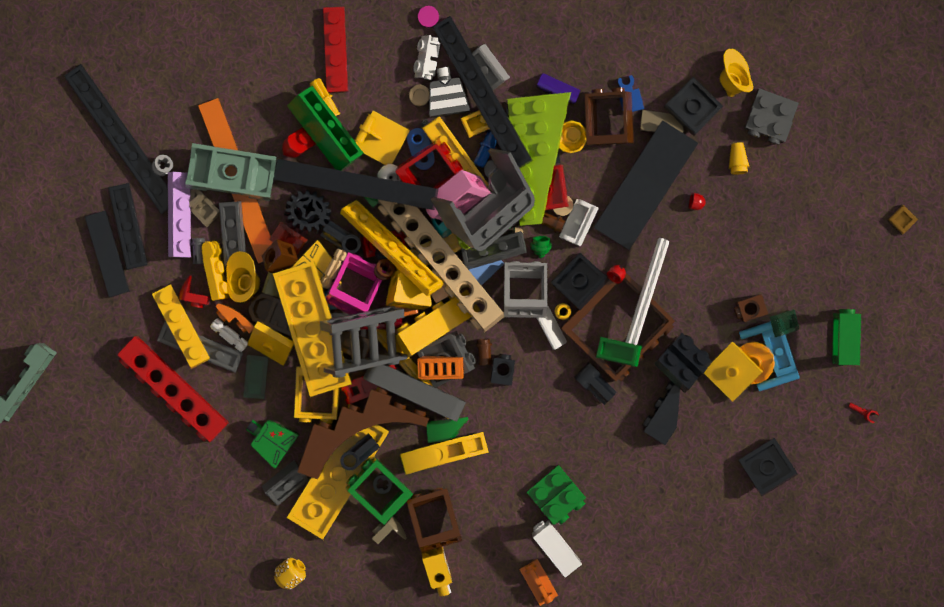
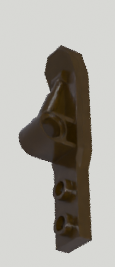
(271, 313)

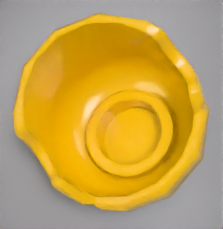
(572, 137)

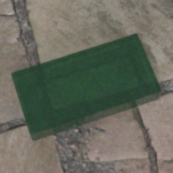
(784, 323)

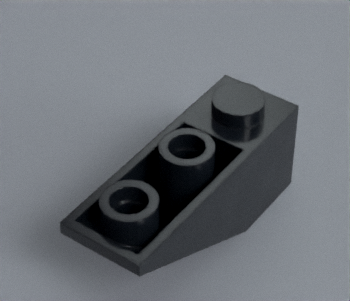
(664, 419)

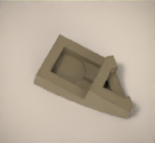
(203, 207)

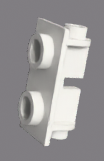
(427, 48)

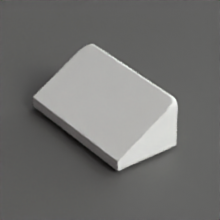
(552, 330)

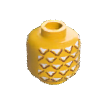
(290, 573)

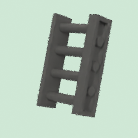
(353, 323)

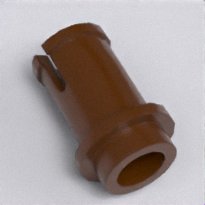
(553, 222)
(484, 351)

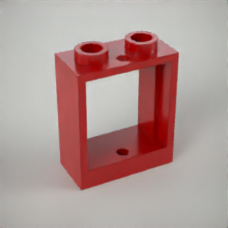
(406, 174)

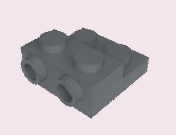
(771, 116)
(449, 346)

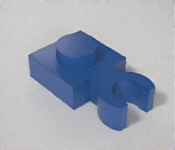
(637, 103)

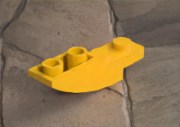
(444, 453)

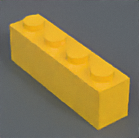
(431, 326)

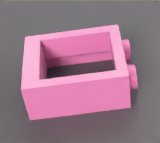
(464, 190)

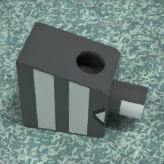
(447, 95)

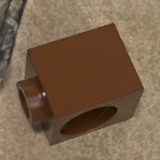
(279, 256)
(760, 308)

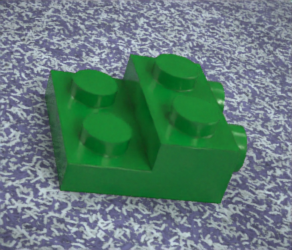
(557, 495)

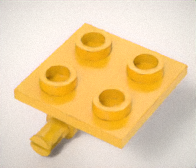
(381, 138)

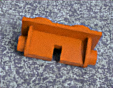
(539, 582)

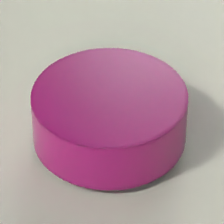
(428, 16)

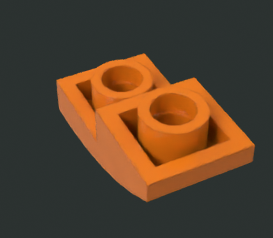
(229, 314)

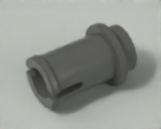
(197, 250)

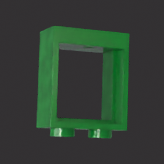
(846, 337)
(396, 502)

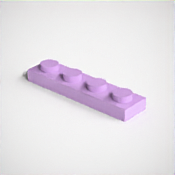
(178, 216)

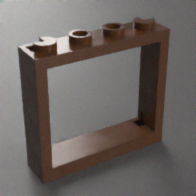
(650, 343)

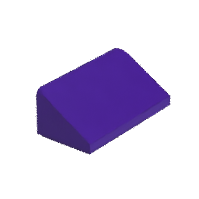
(555, 86)

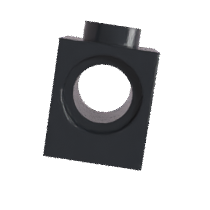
(503, 379)

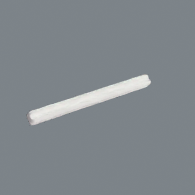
(647, 291)

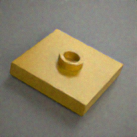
(270, 343)
(732, 371)

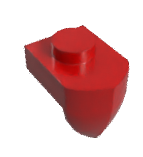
(297, 143)
(196, 299)

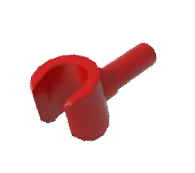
(864, 412)

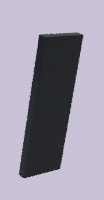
(645, 185)

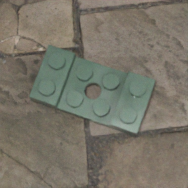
(253, 174)
(38, 359)

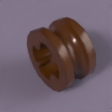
(378, 269)

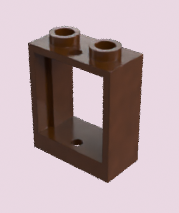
(591, 117)
(438, 540)

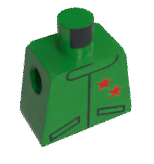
(272, 440)

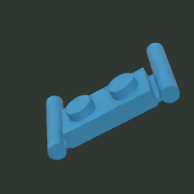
(784, 362)

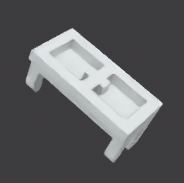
(578, 222)

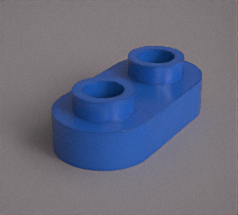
(416, 147)

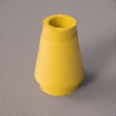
(738, 159)

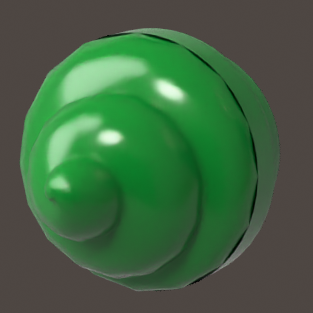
(541, 245)

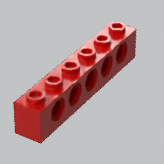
(216, 421)

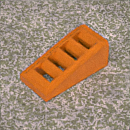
(424, 361)

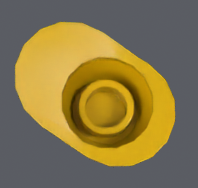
(736, 74)
(241, 277)

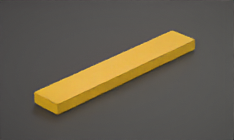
(391, 248)

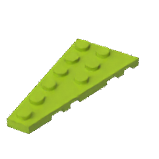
(540, 127)

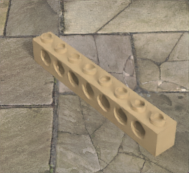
(482, 320)

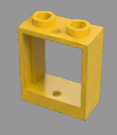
(308, 416)

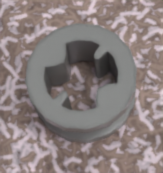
(156, 163)

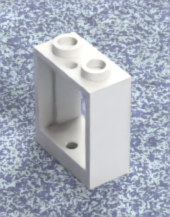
(556, 548)

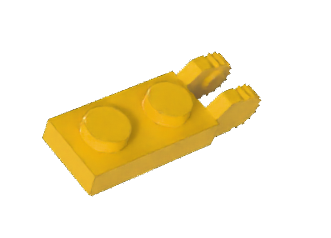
(214, 270)

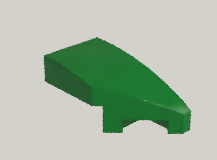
(444, 429)

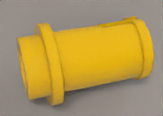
(557, 311)

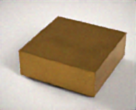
(902, 219)

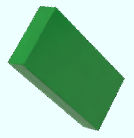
(618, 351)

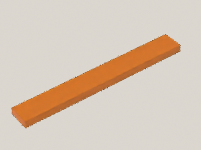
(252, 215)

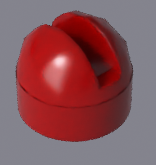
(696, 201)
(616, 274)

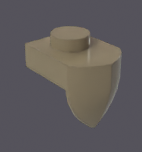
(382, 531)

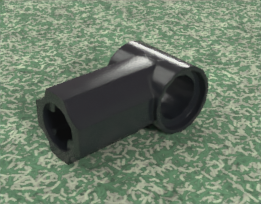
(340, 237)
(592, 381)
(361, 451)

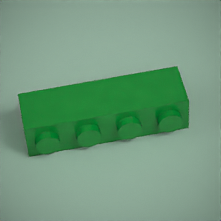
(325, 129)

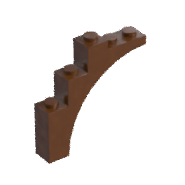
(378, 410)

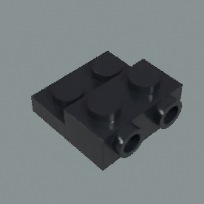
(683, 362)

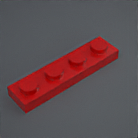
(335, 49)

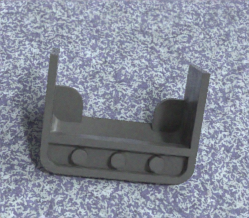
(495, 213)

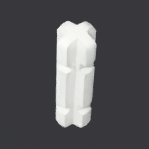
(229, 334)

